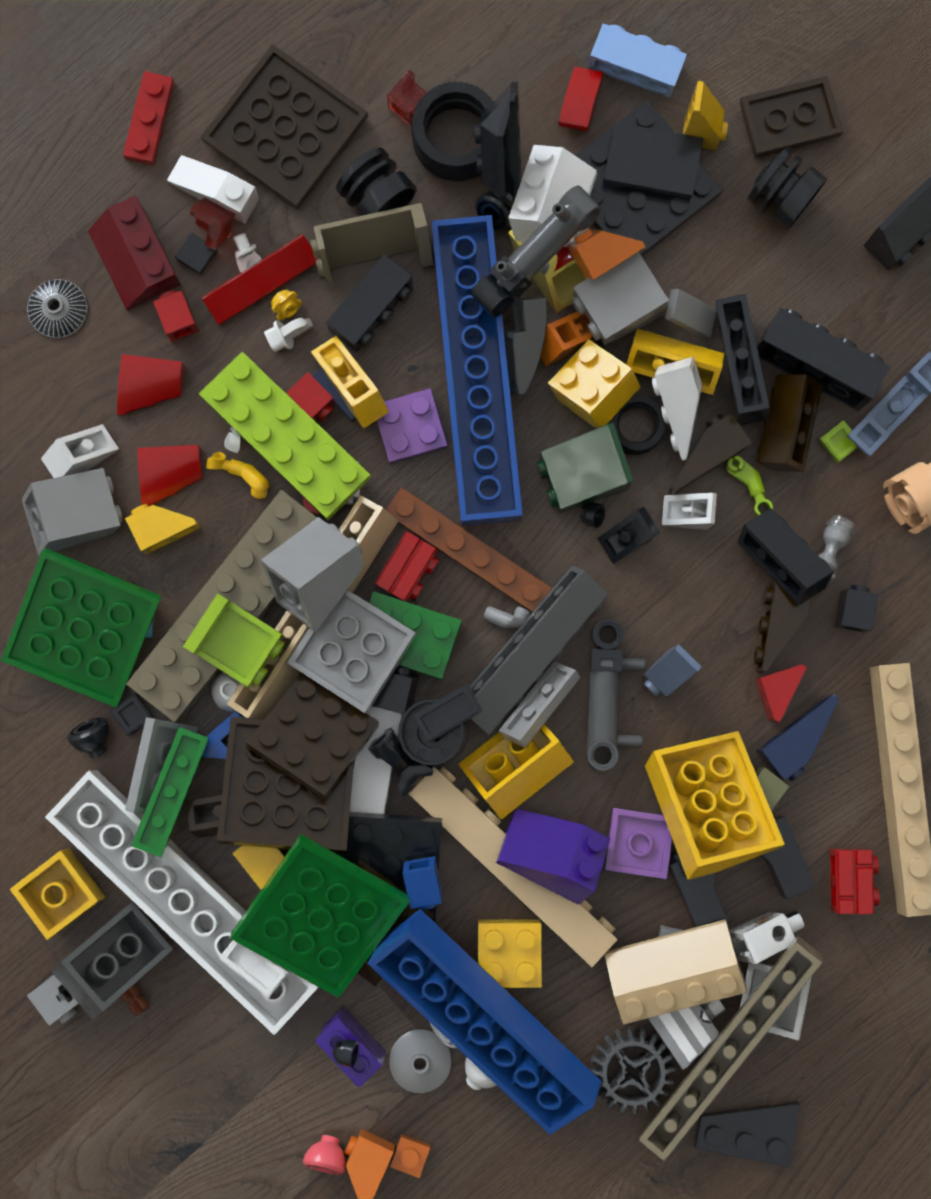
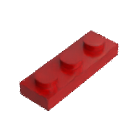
(148, 118)

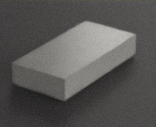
(690, 313)

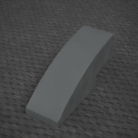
(525, 341)

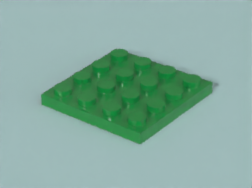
(80, 627)
(319, 916)

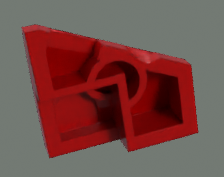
(147, 382)
(167, 470)

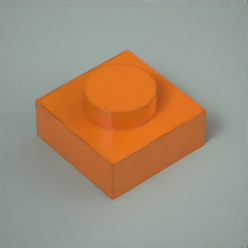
(410, 1156)

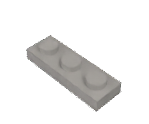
(539, 704)

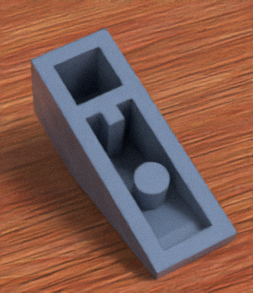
(670, 671)

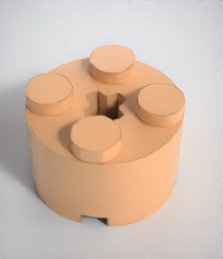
(911, 497)

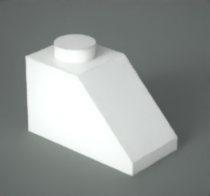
(79, 451)

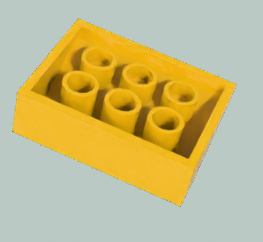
(712, 804)

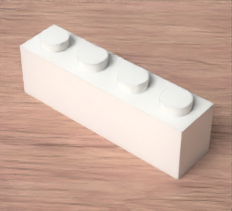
(373, 775)

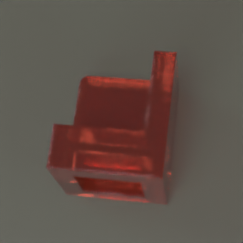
(405, 97)
(215, 220)

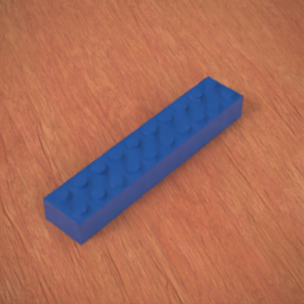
(476, 375)

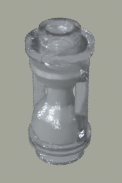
(836, 537)

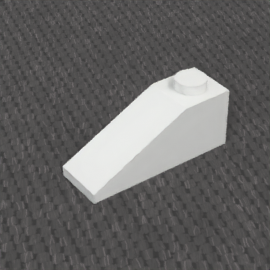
(216, 185)

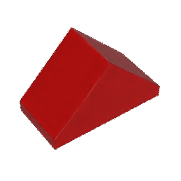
(778, 689)

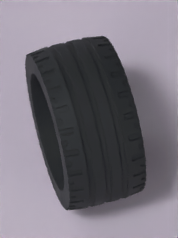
(442, 98)

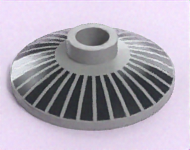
(64, 320)

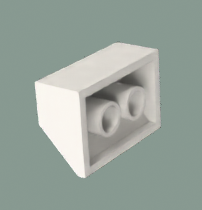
(546, 179)

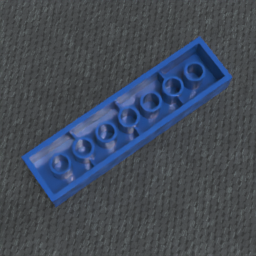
(485, 1022)

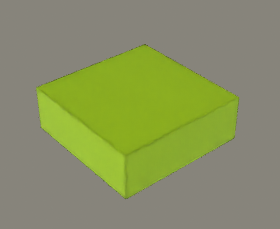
(837, 443)

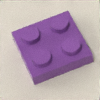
(411, 427)
(638, 844)

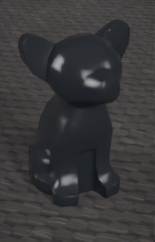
(390, 750)

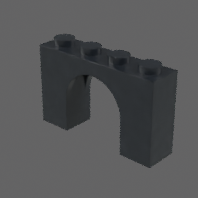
(784, 864)

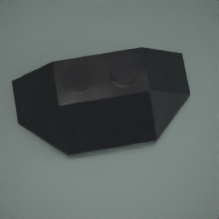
(501, 145)

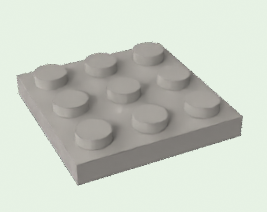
(353, 651)

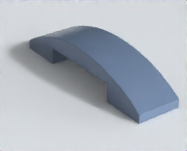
(893, 408)

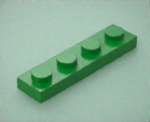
(170, 792)

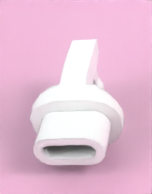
(245, 255)
(282, 335)

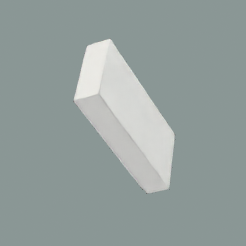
(254, 968)

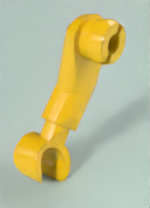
(245, 470)

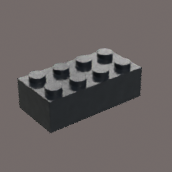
(810, 350)

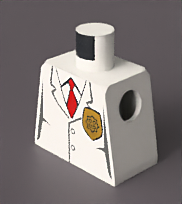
(765, 935)

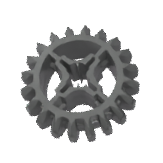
(643, 1060)

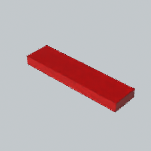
(260, 279)

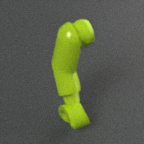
(751, 477)

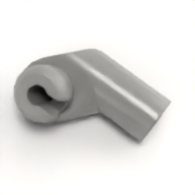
(505, 619)

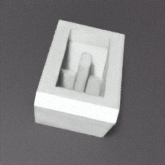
(689, 511)

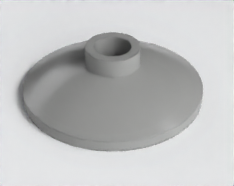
(425, 1045)

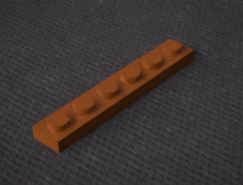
(468, 550)

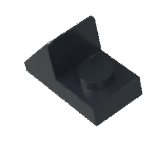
(629, 535)

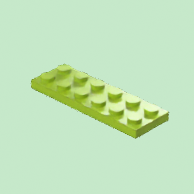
(285, 435)

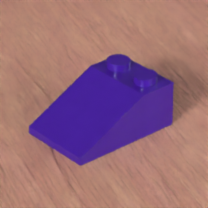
(554, 853)

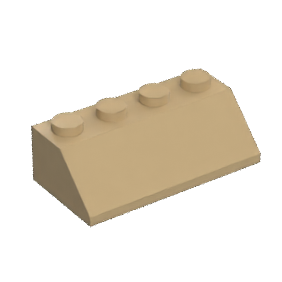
(675, 972)

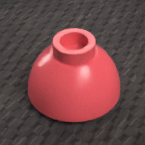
(326, 1156)

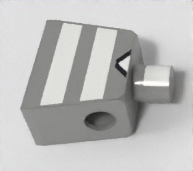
(688, 1030)

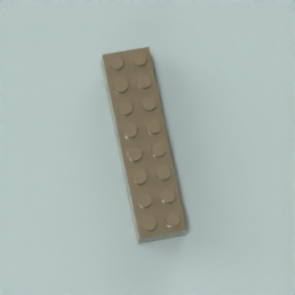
(174, 676)

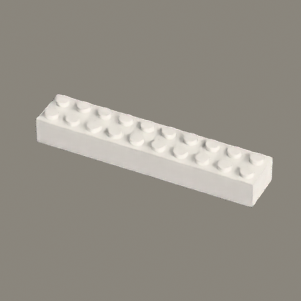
(169, 892)

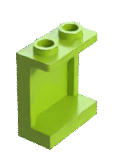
(235, 641)

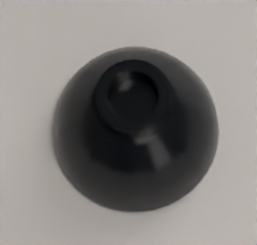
(491, 205)
(90, 736)

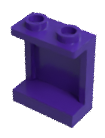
(346, 1026)

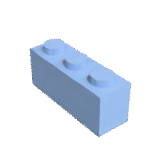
(637, 60)

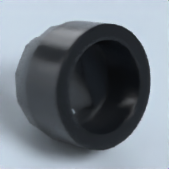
(593, 514)
(346, 1052)

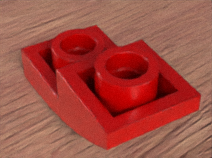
(580, 99)

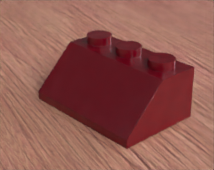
(132, 253)

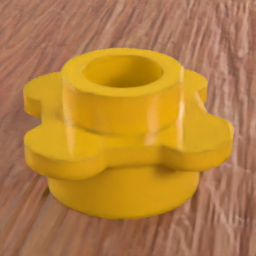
(285, 304)

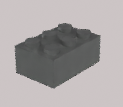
(112, 960)

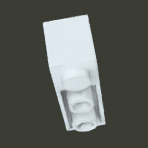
(680, 392)

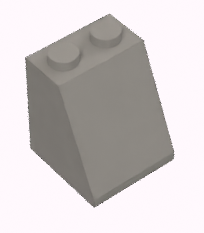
(620, 300)
(71, 510)
(313, 571)

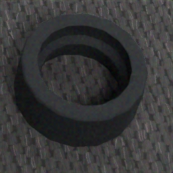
(654, 409)

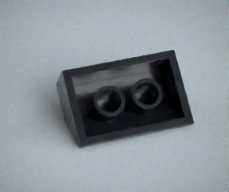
(903, 229)

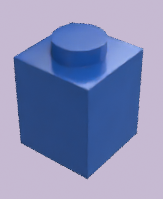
(422, 883)

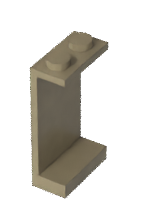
(371, 237)

